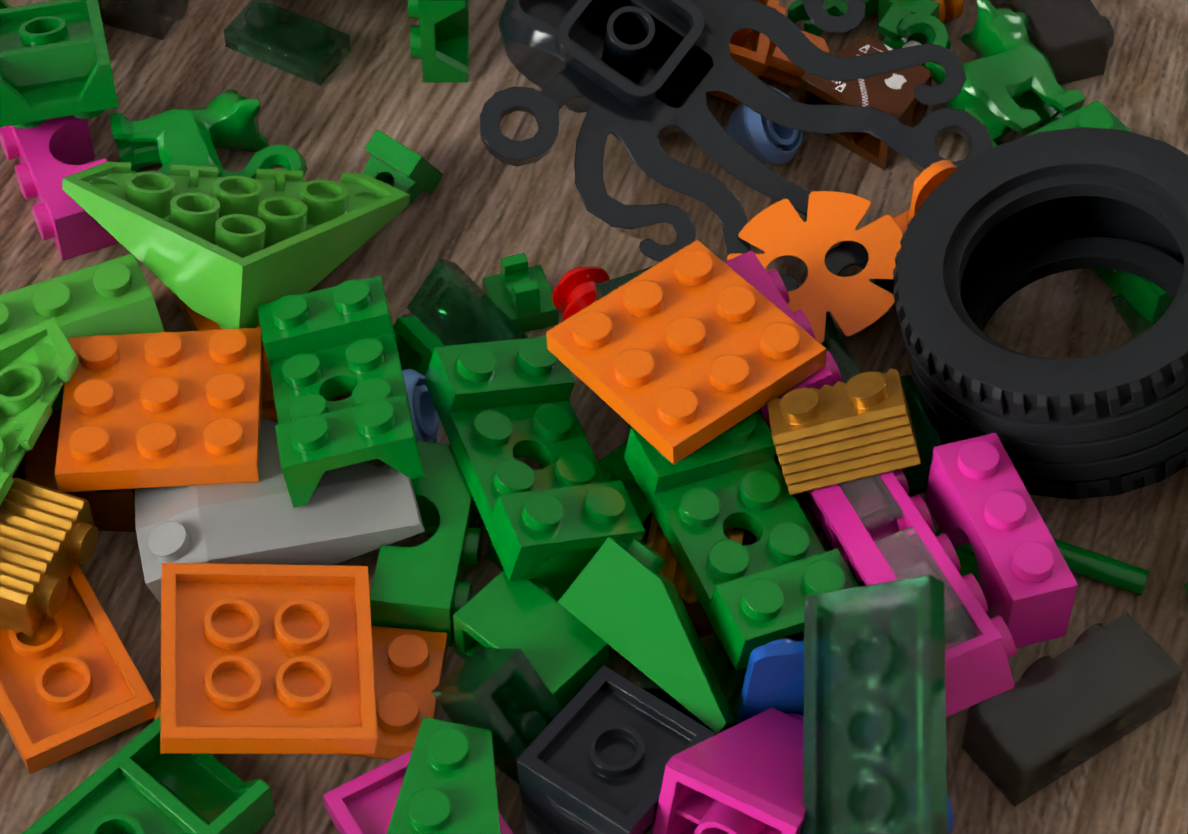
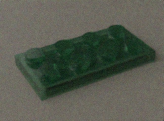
(875, 709)

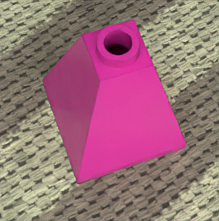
(737, 780)

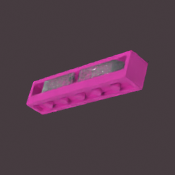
(892, 539)

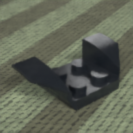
(604, 759)

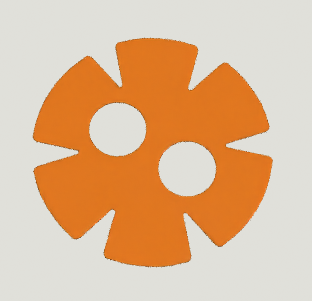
(830, 220)

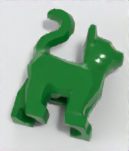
(1006, 77)
(195, 133)

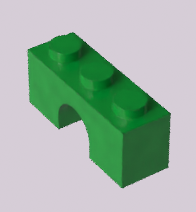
(427, 582)

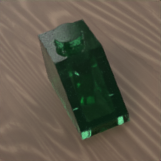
(501, 694)

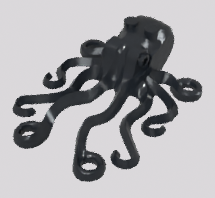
(646, 75)

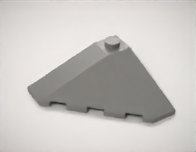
(256, 523)

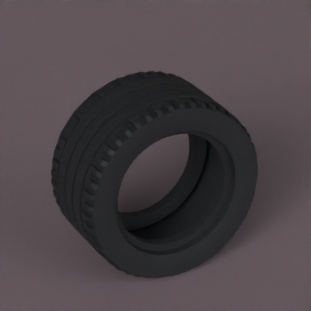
(1024, 215)

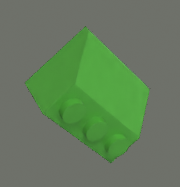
(84, 303)

